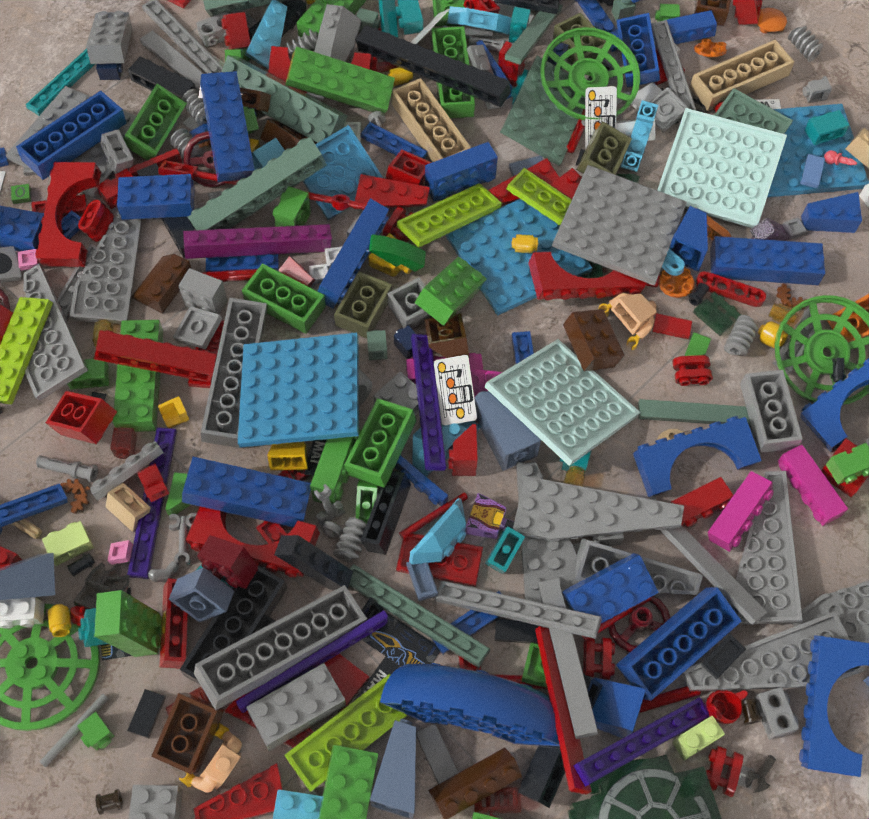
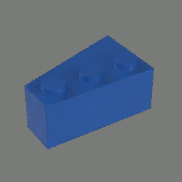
(833, 214)

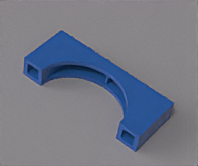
(824, 414)
(731, 438)
(821, 747)

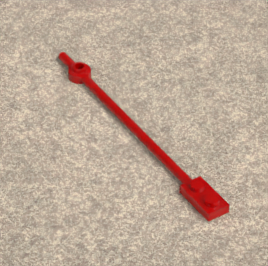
(339, 201)

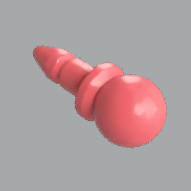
(832, 157)

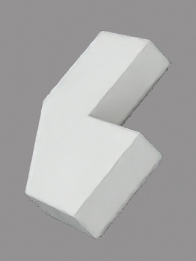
(319, 271)

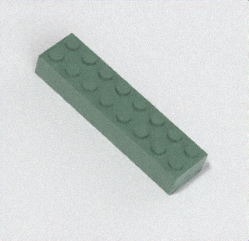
(287, 103)
(259, 188)

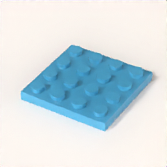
(345, 163)

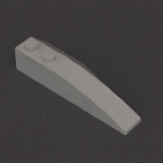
(337, 34)
(667, 578)

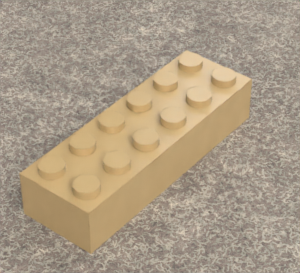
(744, 73)
(428, 120)

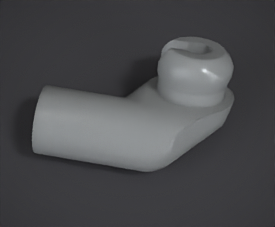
(162, 575)

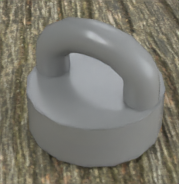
(377, 118)

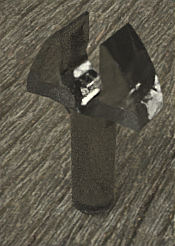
(760, 775)

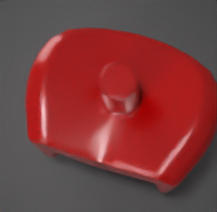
(76, 614)

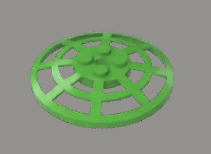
(590, 67)
(822, 339)
(43, 674)

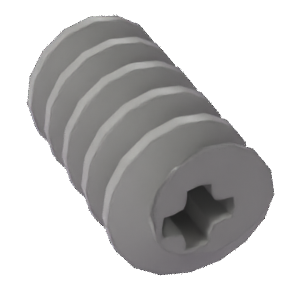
(309, 42)
(805, 43)
(195, 106)
(180, 140)
(741, 336)
(349, 540)

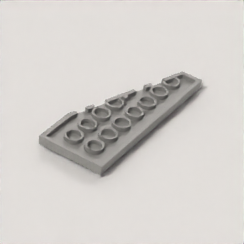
(108, 279)
(56, 354)
(565, 511)
(543, 558)
(769, 559)
(851, 607)
(773, 661)

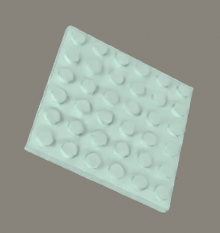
(722, 167)
(562, 402)

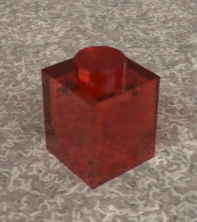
(123, 442)

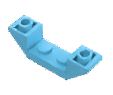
(479, 19)
(639, 136)

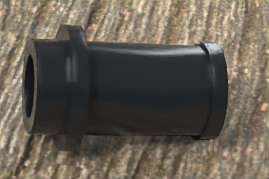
(696, 297)
(838, 370)
(81, 564)

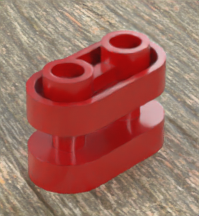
(95, 220)
(391, 225)
(692, 370)
(606, 649)
(718, 759)

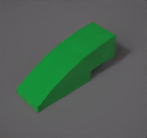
(397, 252)

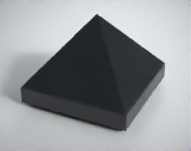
(371, 608)

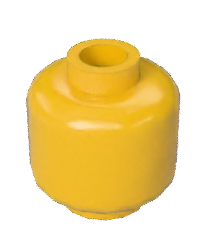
(768, 334)

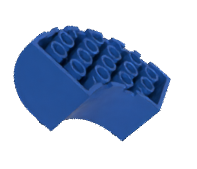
(472, 701)

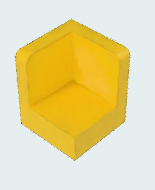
(173, 412)

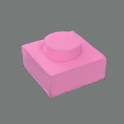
(27, 259)
(120, 552)

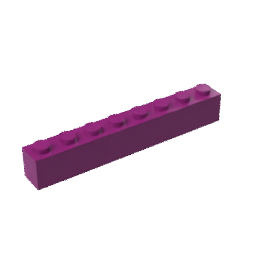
(256, 241)

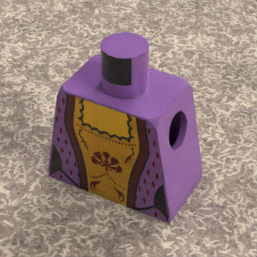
(487, 518)

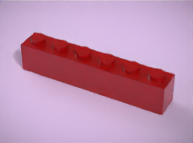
(154, 356)

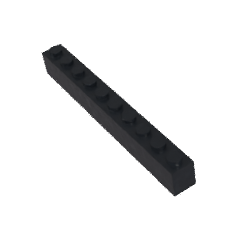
(434, 66)

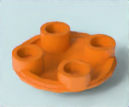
(771, 20)
(710, 49)
(678, 285)

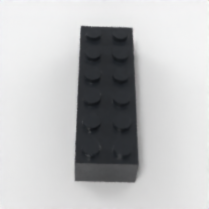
(245, 615)

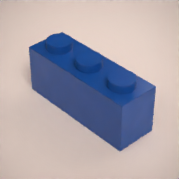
(692, 27)

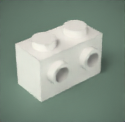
(21, 612)

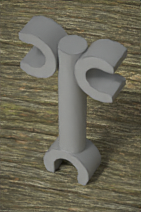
(331, 510)
(183, 523)

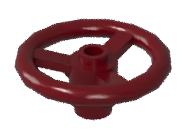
(205, 159)
(636, 625)

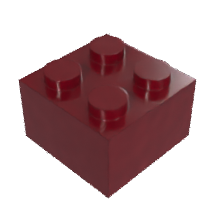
(227, 562)

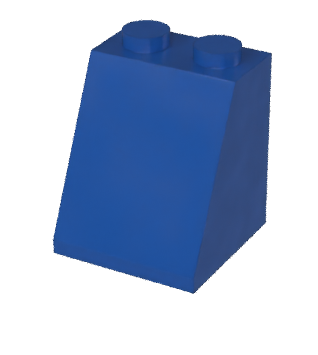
(691, 238)
(617, 707)

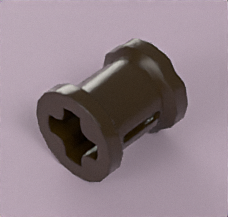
(750, 711)
(102, 806)

